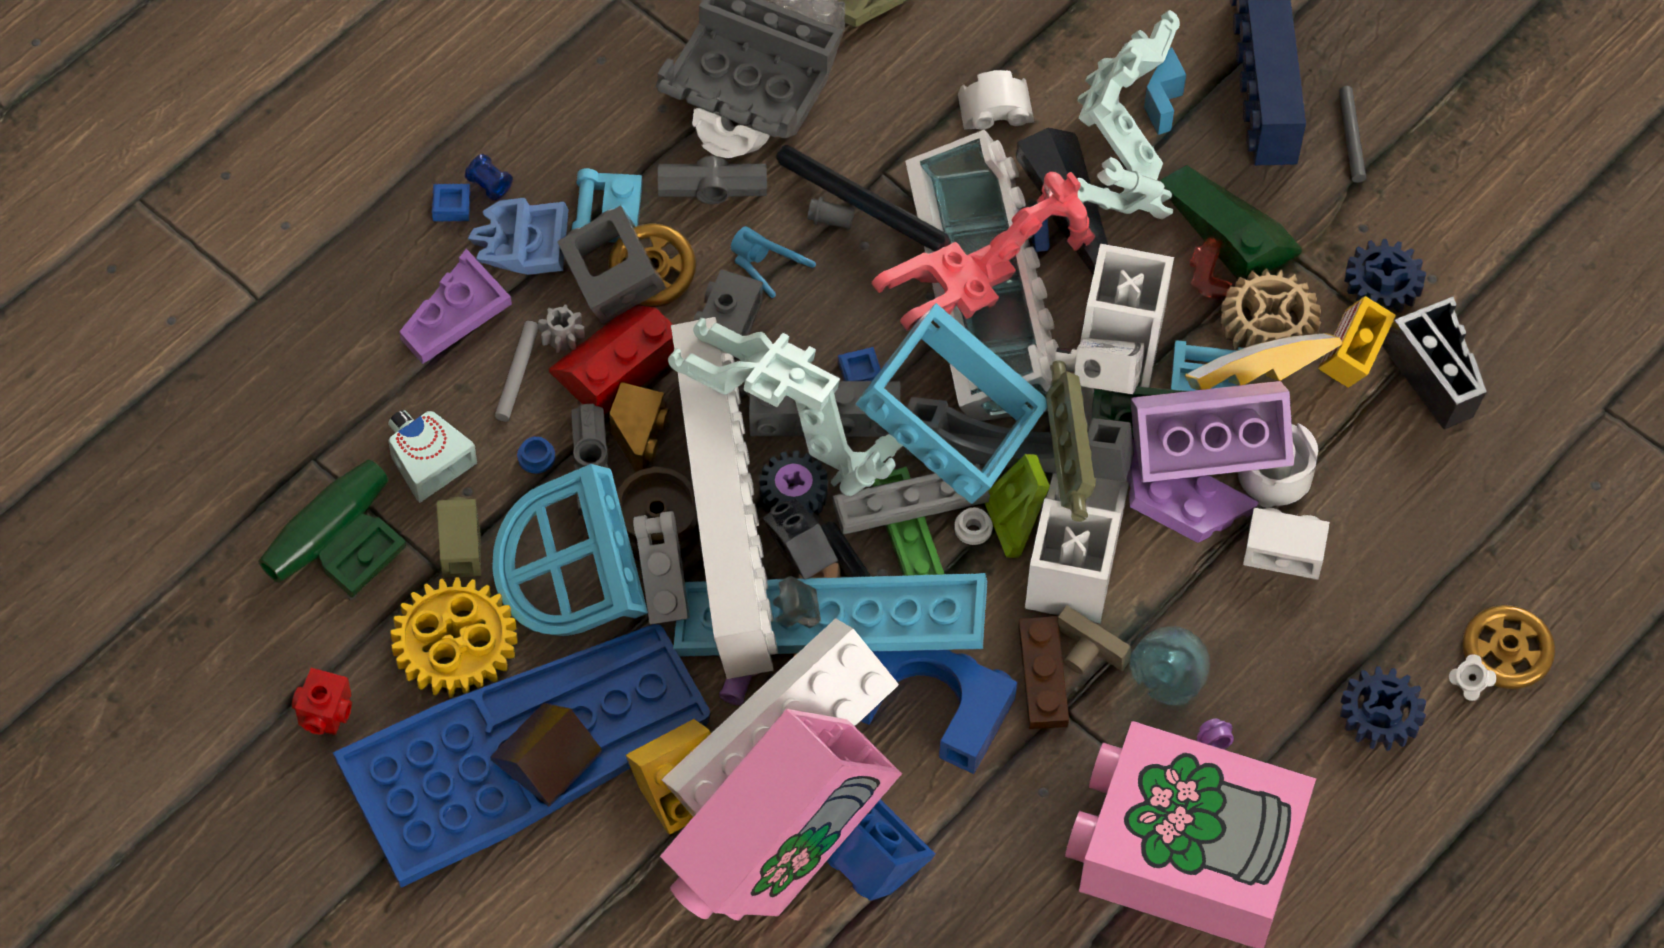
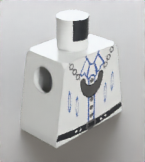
(1118, 362)

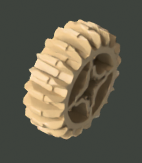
(1270, 301)

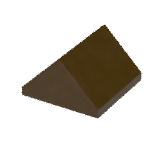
(548, 752)

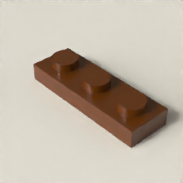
(1043, 672)

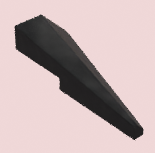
(1061, 153)

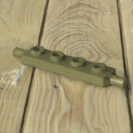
(1070, 441)

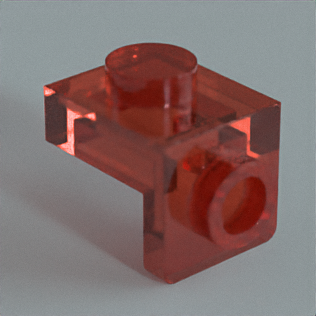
(1204, 261)

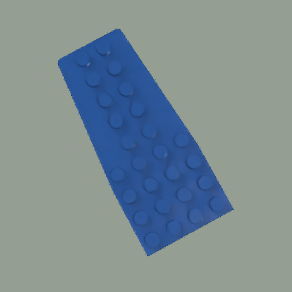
(431, 776)

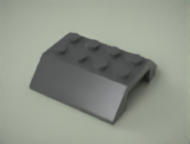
(753, 64)

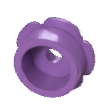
(1216, 733)

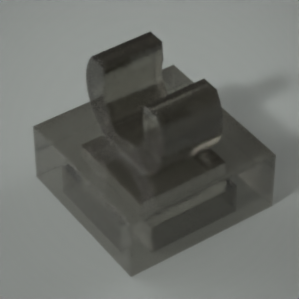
(798, 603)

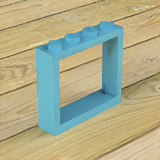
(985, 372)

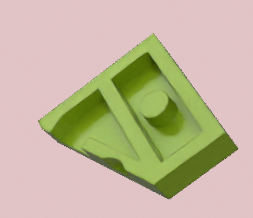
(1016, 503)

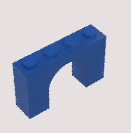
(982, 695)

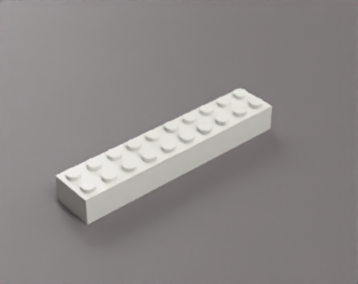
(726, 515)

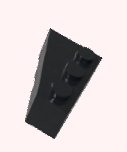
(1437, 362)

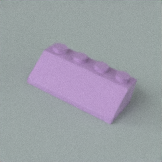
(1213, 431)

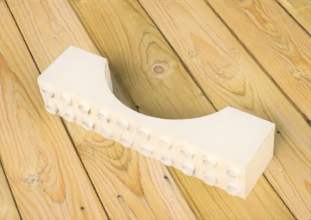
(1076, 558)

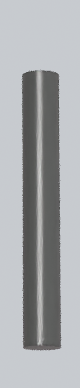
(1352, 134)

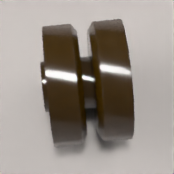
(655, 492)

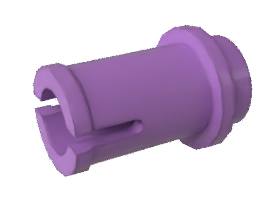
(735, 689)

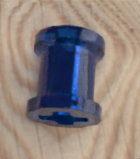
(488, 177)

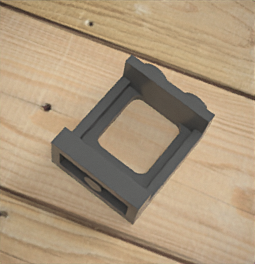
(624, 283)

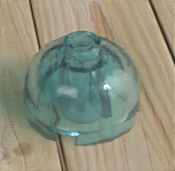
(1171, 664)

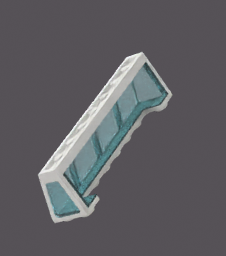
(972, 198)

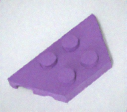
(1188, 504)

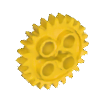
(470, 663)

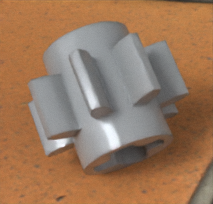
(561, 328)

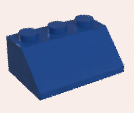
(880, 853)

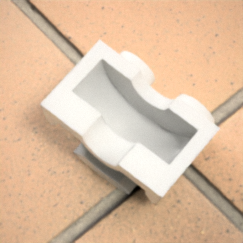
(993, 99)
(723, 138)

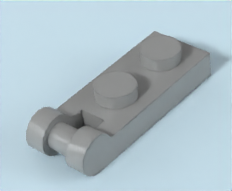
(662, 568)

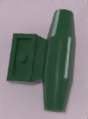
(338, 532)

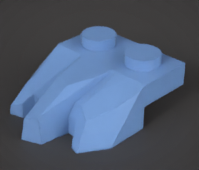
(522, 236)

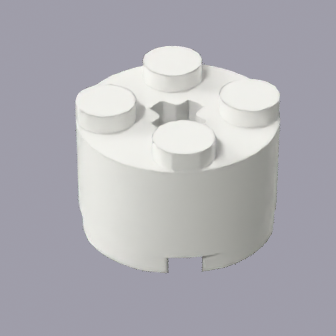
(1288, 483)

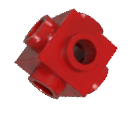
(322, 702)

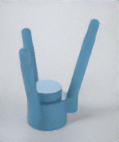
(754, 247)

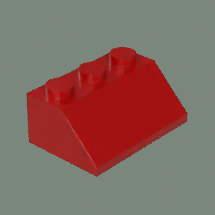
(624, 351)

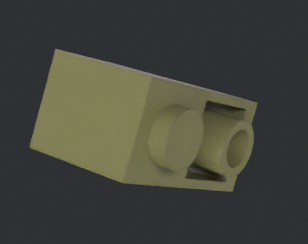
(459, 537)

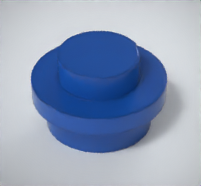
(536, 455)

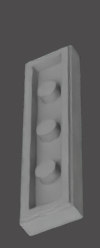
(898, 502)

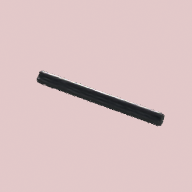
(862, 198)

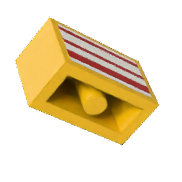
(1362, 335)

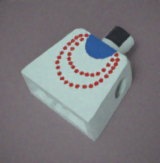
(428, 452)

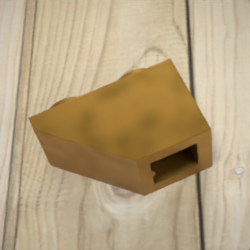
(636, 421)

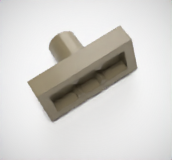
(1091, 641)

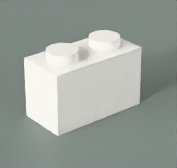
(1286, 543)

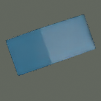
(1165, 84)

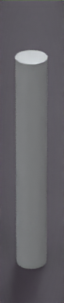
(516, 371)

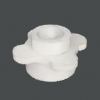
(1472, 665)

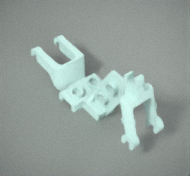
(1103, 108)
(784, 370)

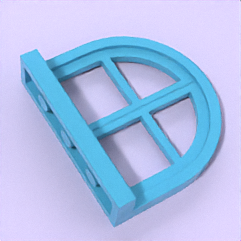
(606, 541)

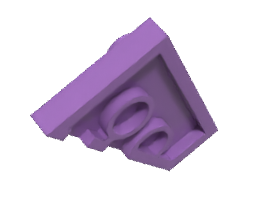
(456, 308)

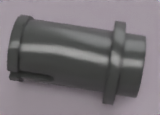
(830, 213)

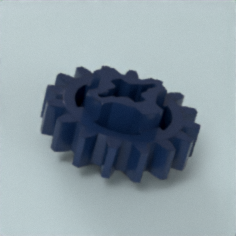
(1385, 275)
(1383, 708)

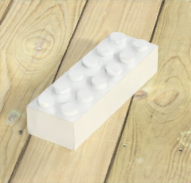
(828, 677)

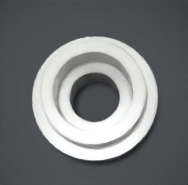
(975, 517)

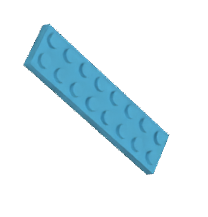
(883, 611)

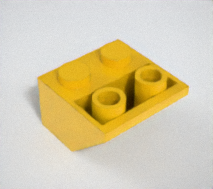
(655, 760)

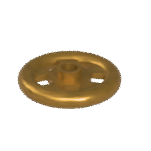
(682, 263)
(1530, 627)

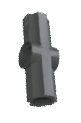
(712, 180)
(588, 438)

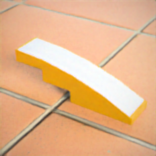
(1274, 358)

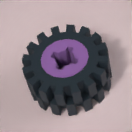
(808, 478)

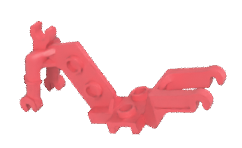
(971, 277)

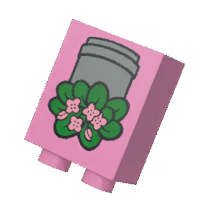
(778, 817)
(1191, 833)

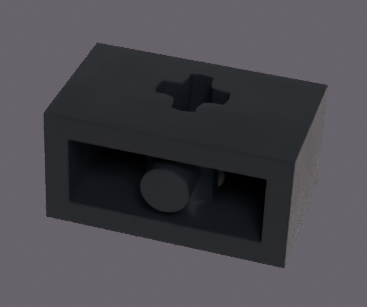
(799, 538)

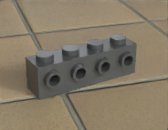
(785, 419)

